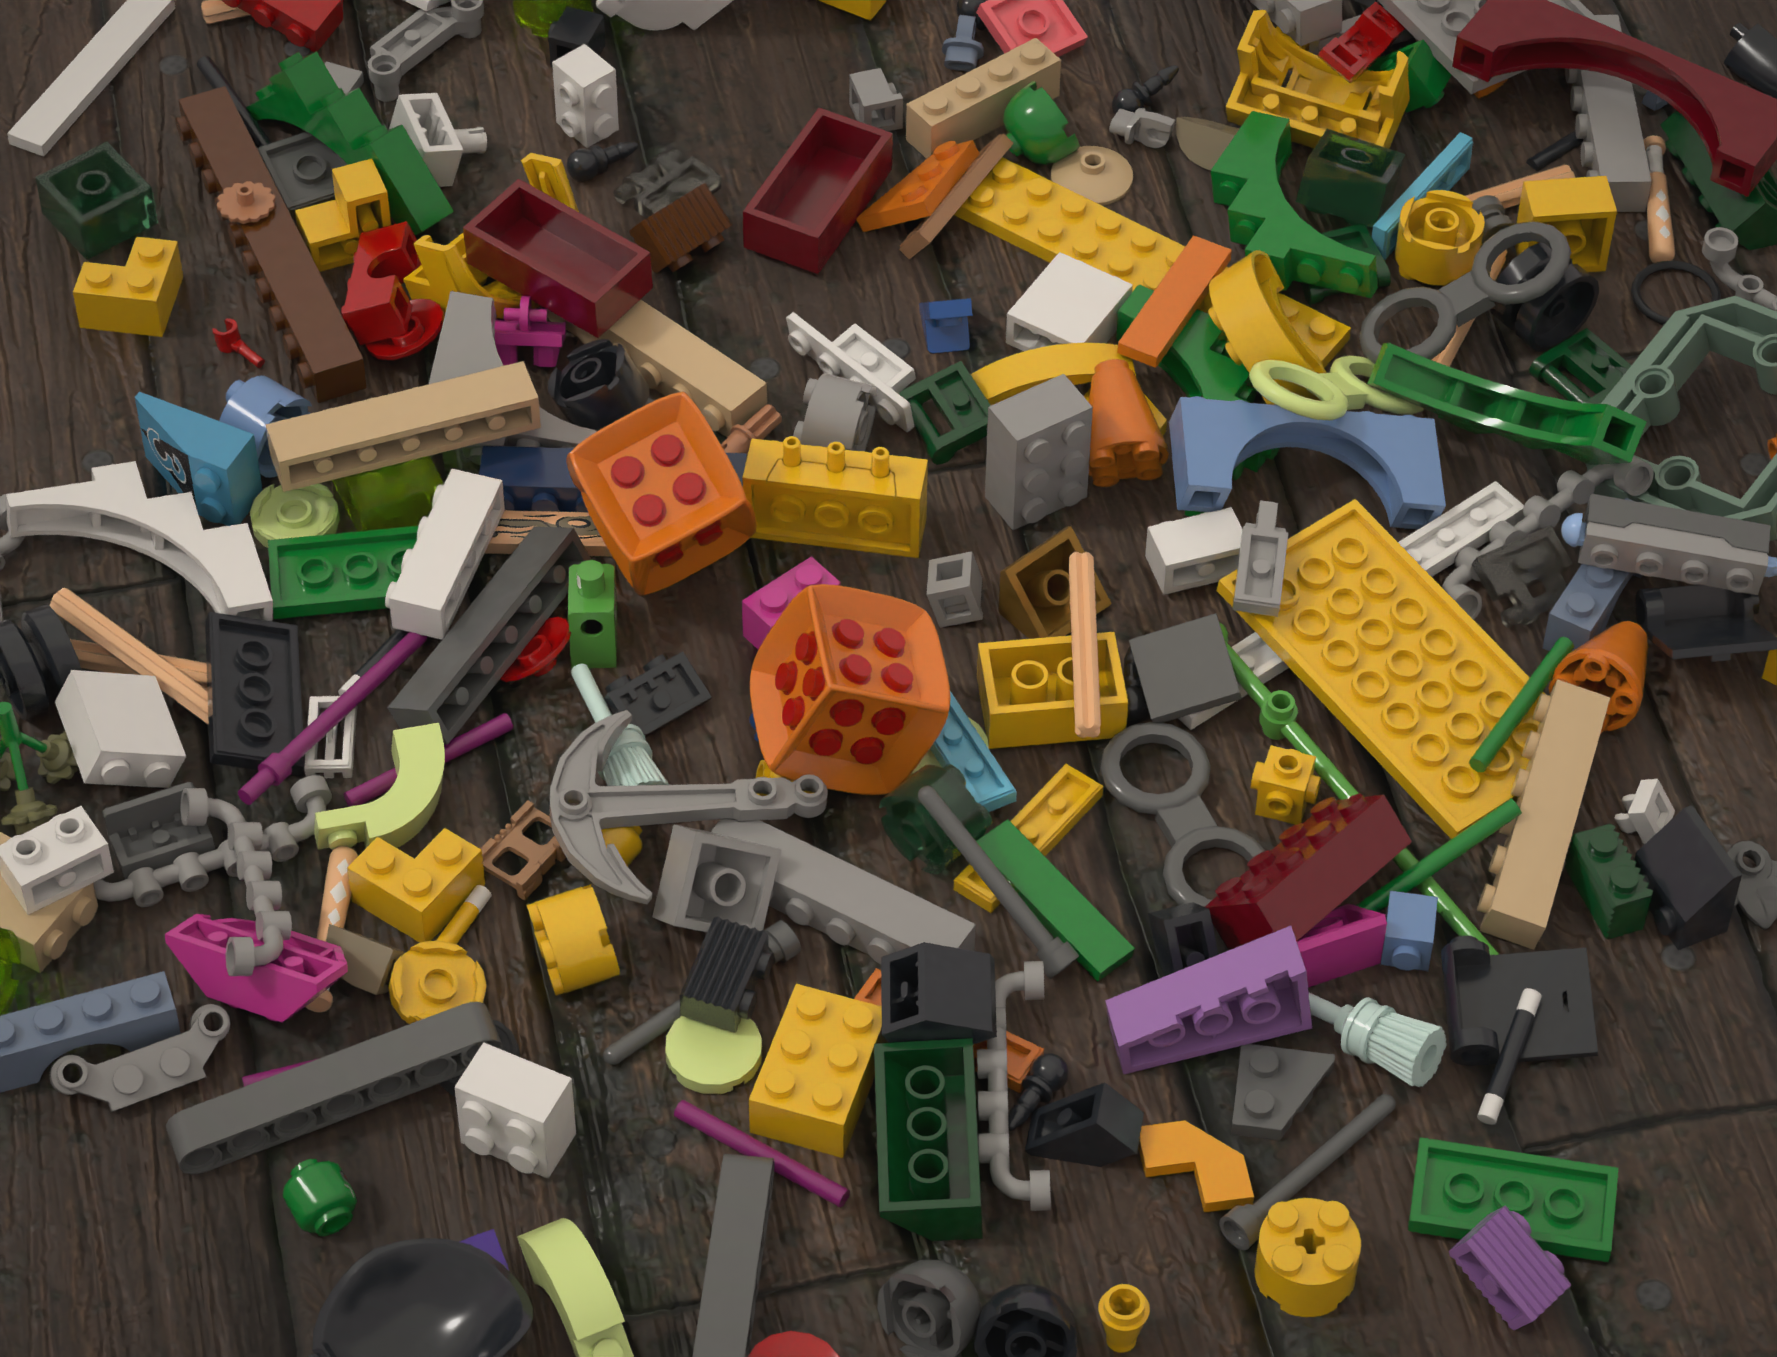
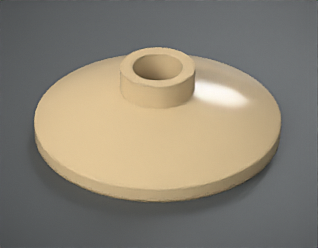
(1094, 174)

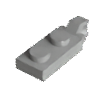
(1261, 564)

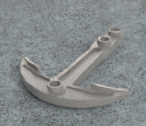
(604, 807)

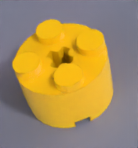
(1438, 237)
(573, 939)
(1307, 1256)

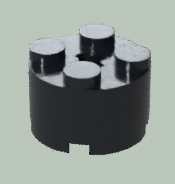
(598, 385)

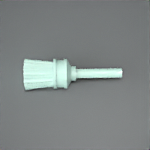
(631, 756)
(1380, 1035)

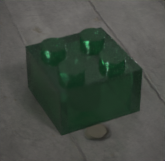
(1349, 178)
(96, 200)

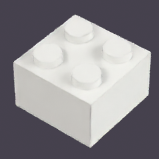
(515, 1110)

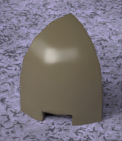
(1203, 139)
(367, 959)

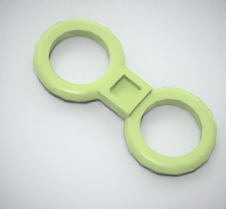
(1338, 389)

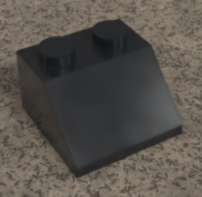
(1689, 879)

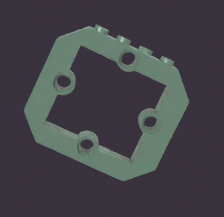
(1650, 390)

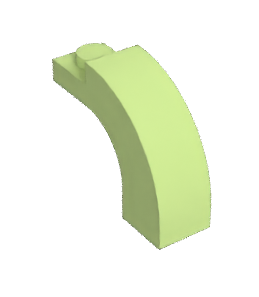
(407, 805)
(578, 1286)

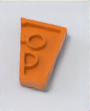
(921, 189)

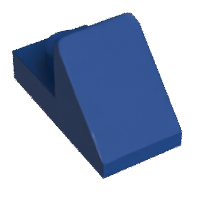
(946, 324)

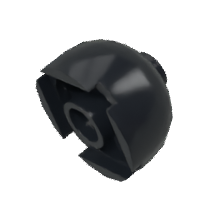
(1026, 1323)

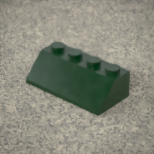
(1748, 217)
(928, 1138)

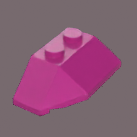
(274, 989)

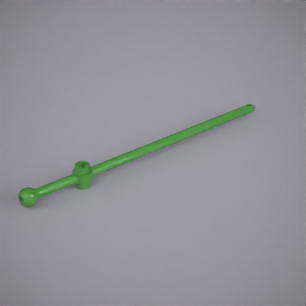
(1278, 721)

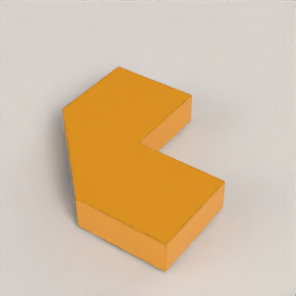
(1185, 1148)

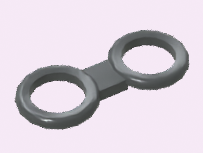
(1472, 292)
(1178, 813)

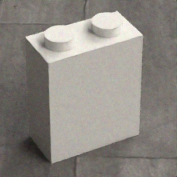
(1067, 306)
(120, 729)

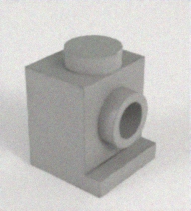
(875, 100)
(955, 589)

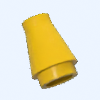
(1123, 1315)

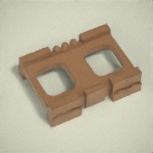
(539, 857)

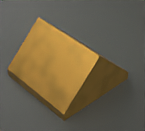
(1037, 588)

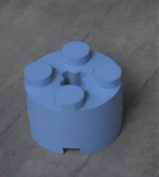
(260, 403)

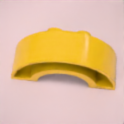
(1254, 321)

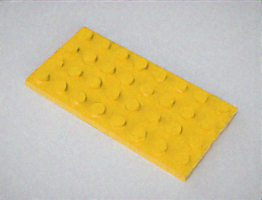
(1396, 664)

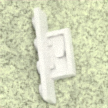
(860, 359)

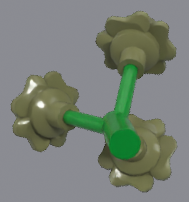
(56, 764)

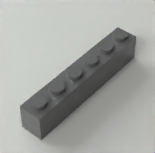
(490, 632)

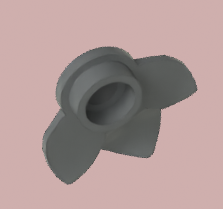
(1758, 885)

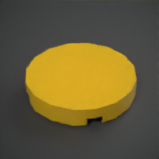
(434, 979)

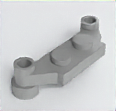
(417, 39)
(148, 1069)

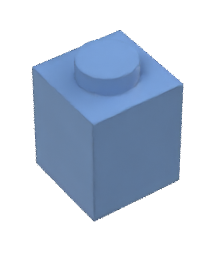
(1409, 931)

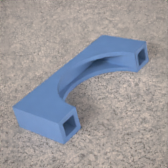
(1387, 450)

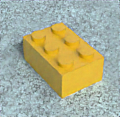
(1031, 693)
(817, 1071)

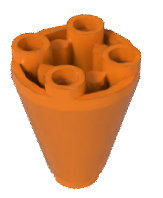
(1123, 428)
(1610, 666)

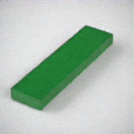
(1056, 901)

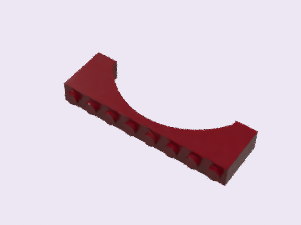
(1537, 34)

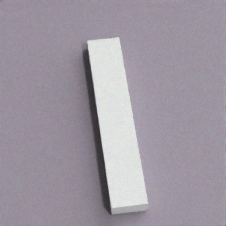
(88, 74)

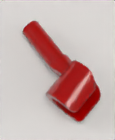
(231, 341)

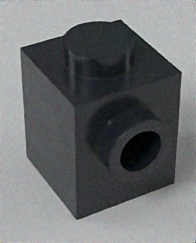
(575, 29)

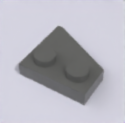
(1274, 1088)

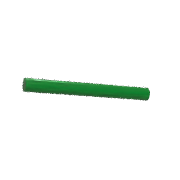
(1520, 705)
(1443, 855)

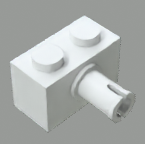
(435, 136)

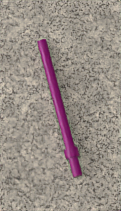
(278, 765)

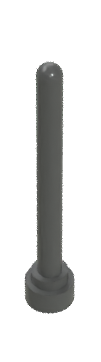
(781, 942)
(1052, 951)
(1243, 1223)

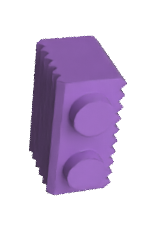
(1510, 1267)

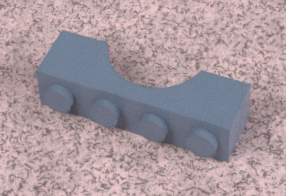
(1585, 604)
(121, 1014)

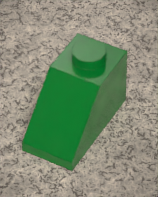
(1425, 74)

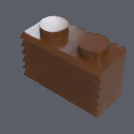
(681, 228)

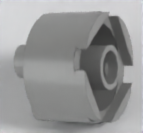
(837, 413)

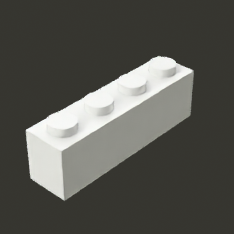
(445, 554)

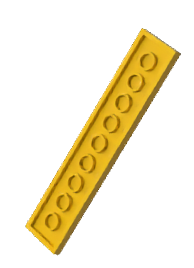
(1054, 220)

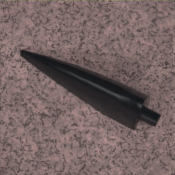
(1754, 58)

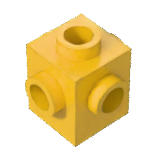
(1285, 784)

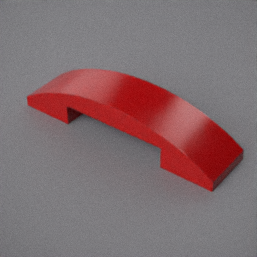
(1362, 43)

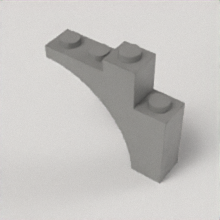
(469, 348)

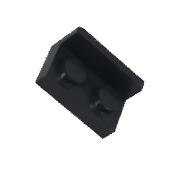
(660, 694)

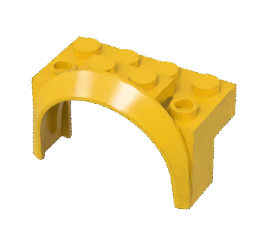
(1315, 93)
(446, 266)

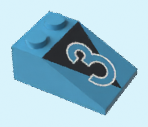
(201, 458)

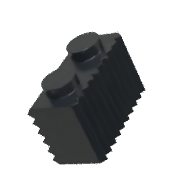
(725, 975)

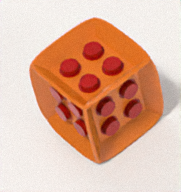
(662, 493)
(849, 689)

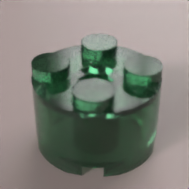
(916, 831)

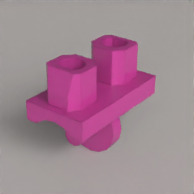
(529, 328)

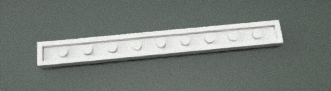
(1431, 546)

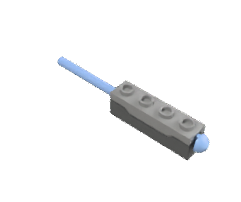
(1671, 544)

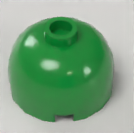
(1037, 127)

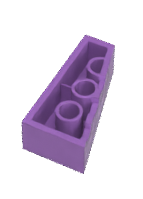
(1213, 1005)

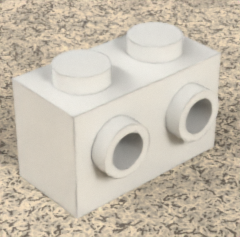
(585, 96)
(1194, 550)
(54, 860)

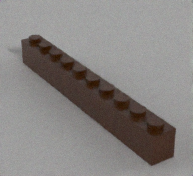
(273, 250)

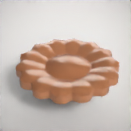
(246, 202)

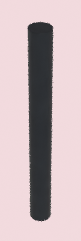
(217, 80)

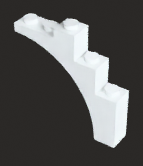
(167, 528)

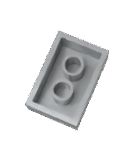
(1038, 451)

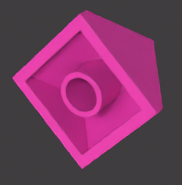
(1342, 943)

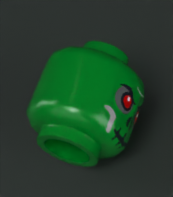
(320, 1197)

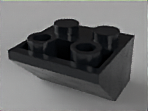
(938, 994)

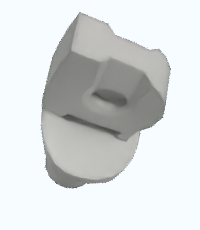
(1144, 126)

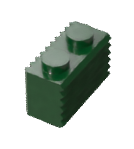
(1608, 881)

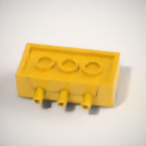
(837, 496)

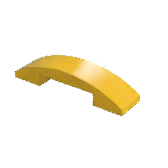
(1032, 367)

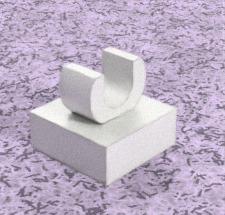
(1647, 810)

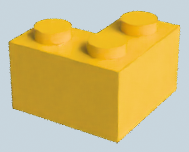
(335, 226)
(131, 296)
(419, 892)

